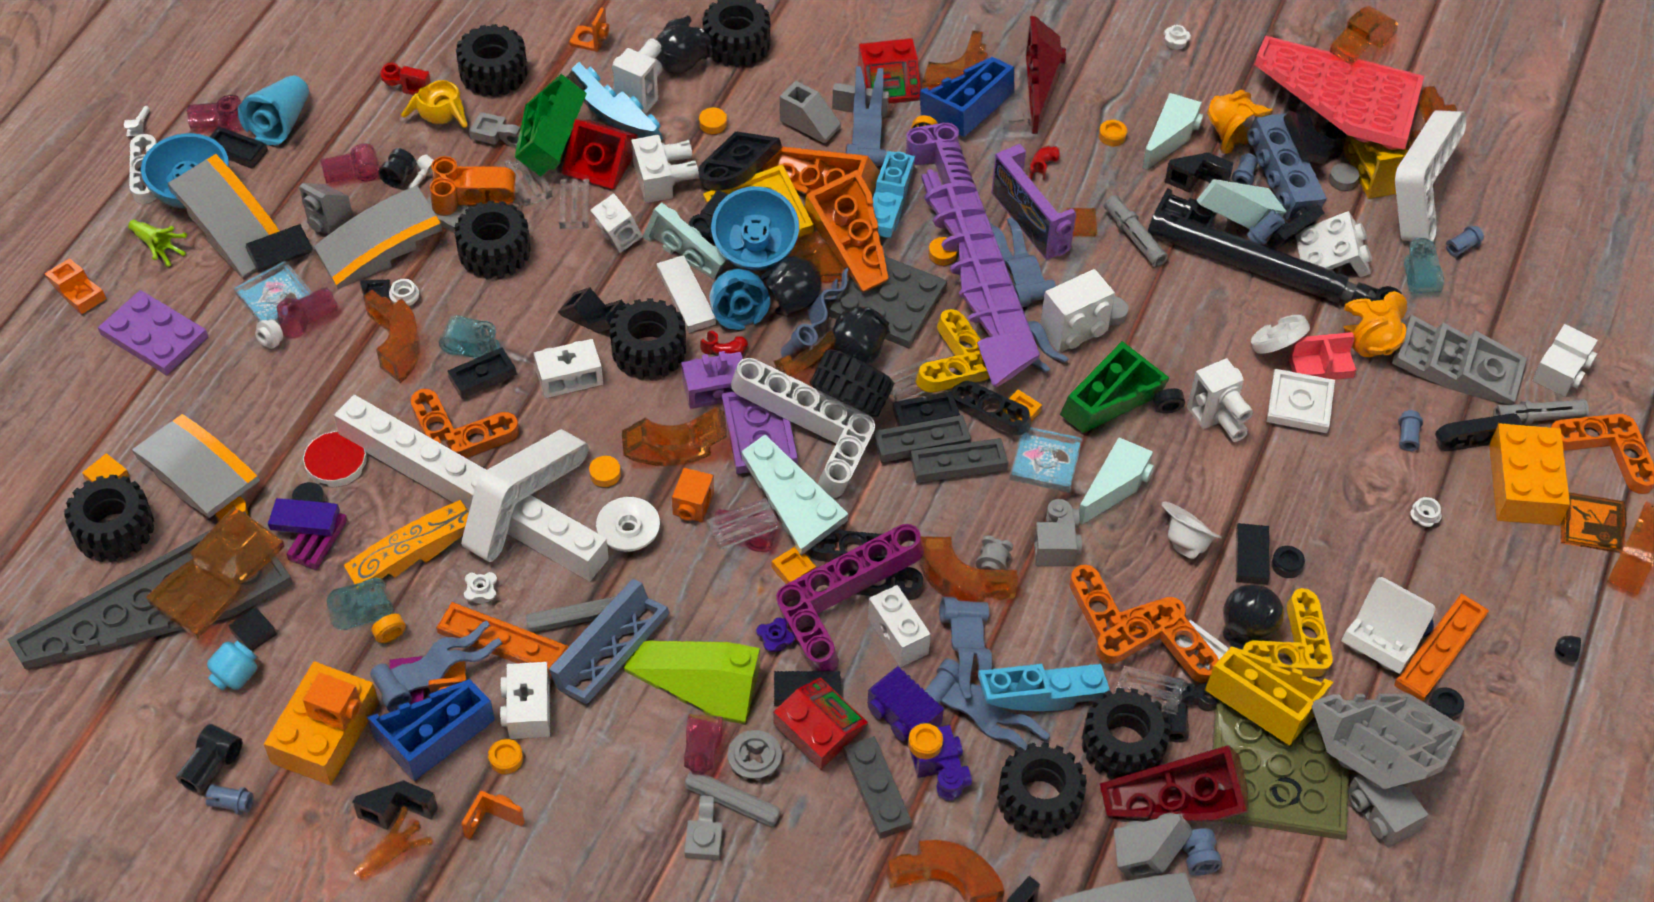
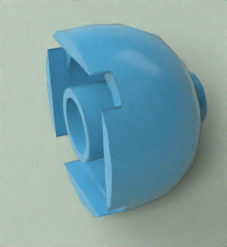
(739, 299)

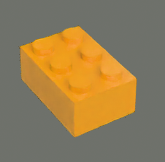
(1529, 474)
(311, 745)

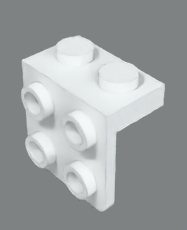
(1335, 244)
(1389, 625)

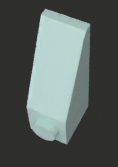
(1173, 128)
(1240, 202)
(1117, 479)

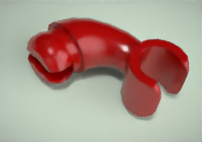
(1041, 157)
(739, 344)

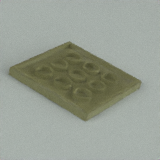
(1266, 758)

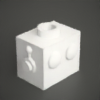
(616, 223)

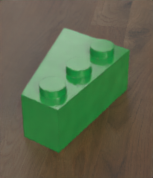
(548, 125)
(1113, 388)

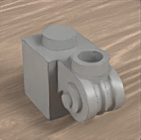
(1056, 538)

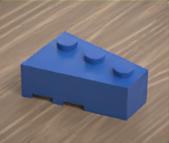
(971, 96)
(433, 728)

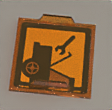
(1594, 523)

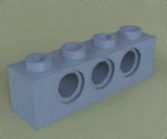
(1286, 172)

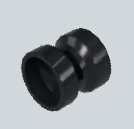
(396, 169)

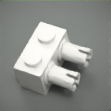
(638, 72)
(654, 171)
(1217, 399)

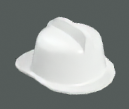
(1187, 532)

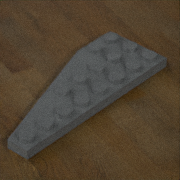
(123, 615)

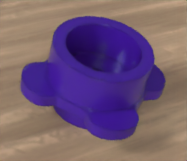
(775, 643)

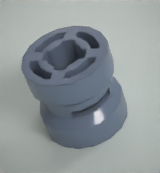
(1201, 852)

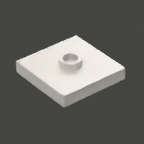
(1300, 401)

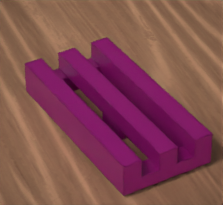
(317, 558)

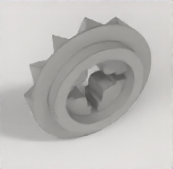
(757, 742)

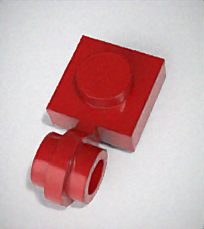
(410, 78)

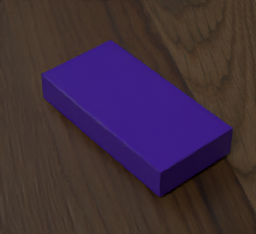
(303, 517)

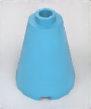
(274, 109)

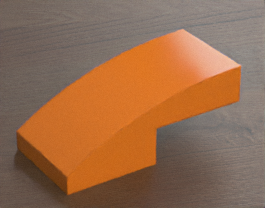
(75, 286)

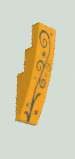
(412, 542)

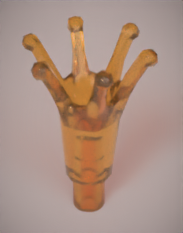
(391, 846)

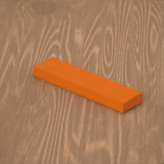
(517, 643)
(1441, 647)

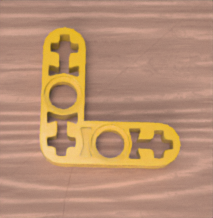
(953, 328)
(1303, 646)

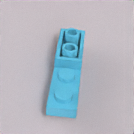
(615, 109)
(892, 191)
(1040, 689)

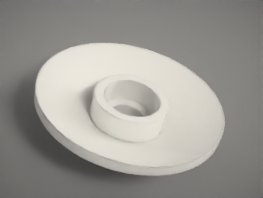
(624, 514)

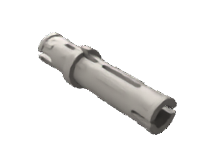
(1128, 222)
(1554, 410)

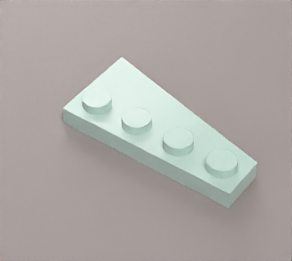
(799, 501)

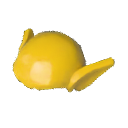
(438, 103)

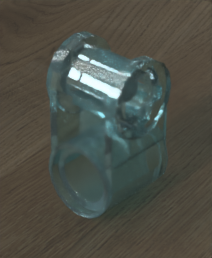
(1423, 267)
(466, 337)
(359, 604)

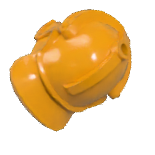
(1228, 115)
(1380, 326)

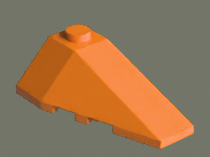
(816, 168)
(849, 226)

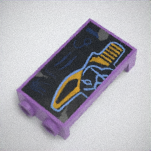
(1040, 222)

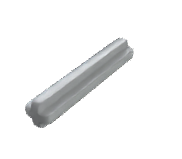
(566, 615)
(733, 798)

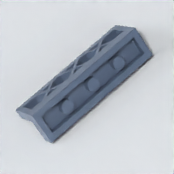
(601, 639)

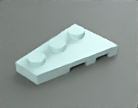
(678, 236)

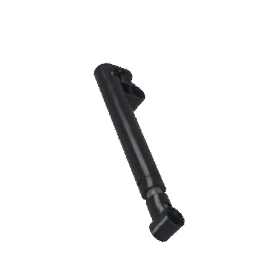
(1192, 227)

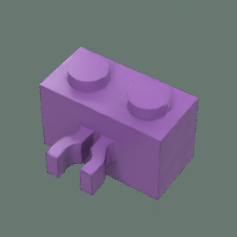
(709, 378)

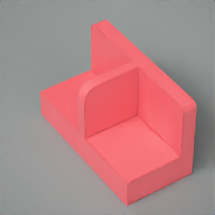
(1324, 356)

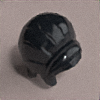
(683, 45)
(793, 283)
(861, 334)
(1251, 615)

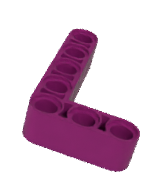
(843, 587)

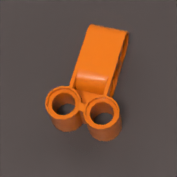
(468, 185)

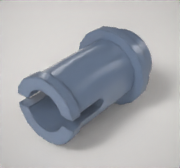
(1245, 170)
(1265, 227)
(1469, 238)
(1410, 430)
(230, 798)

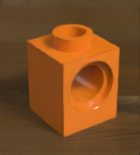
(693, 495)
(332, 701)

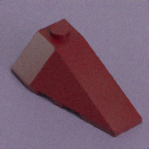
(1043, 65)
(1196, 787)

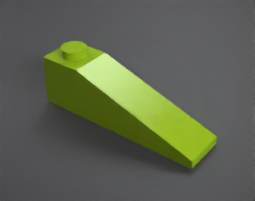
(706, 674)

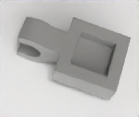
(491, 128)
(704, 835)

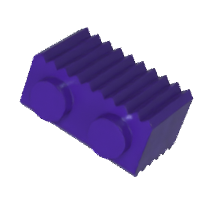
(903, 703)

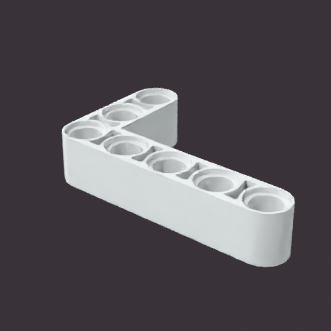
(1420, 170)
(811, 416)
(513, 481)

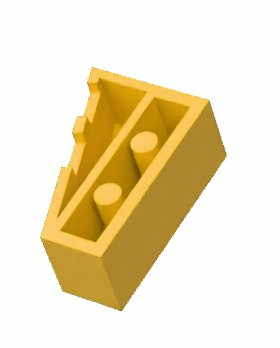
(1375, 165)
(1265, 693)

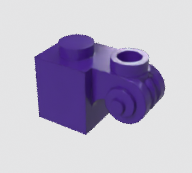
(951, 775)

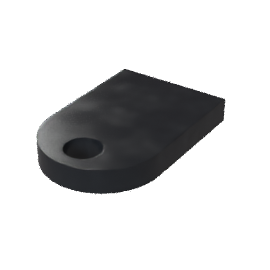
(737, 160)

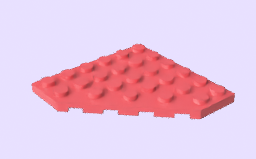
(1359, 98)

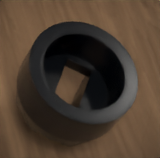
(1568, 648)

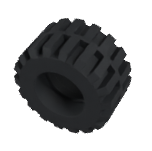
(737, 31)
(492, 60)
(492, 256)
(648, 320)
(852, 382)
(103, 499)
(1128, 711)
(1048, 766)

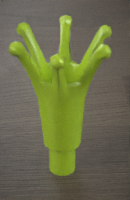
(157, 239)

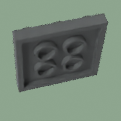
(902, 300)

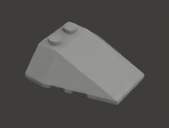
(1387, 738)

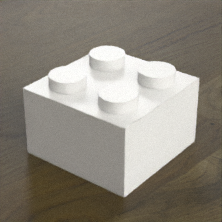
(1077, 310)

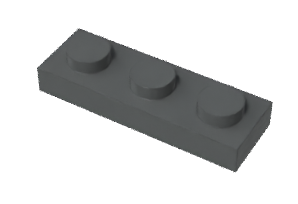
(899, 441)
(958, 460)
(877, 787)

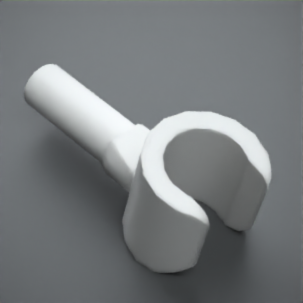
(135, 127)
(423, 164)

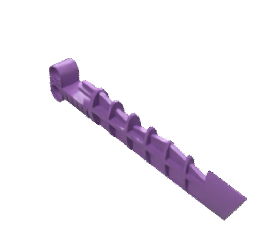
(981, 266)

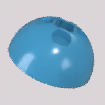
(173, 158)
(755, 215)

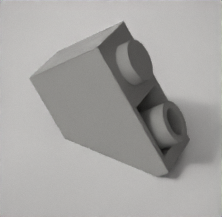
(808, 112)
(325, 207)
(1390, 812)
(1151, 845)

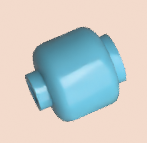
(231, 665)

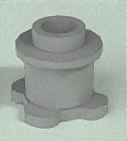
(994, 554)

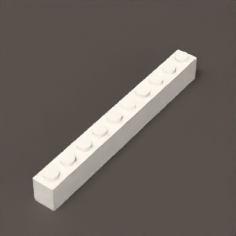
(456, 478)

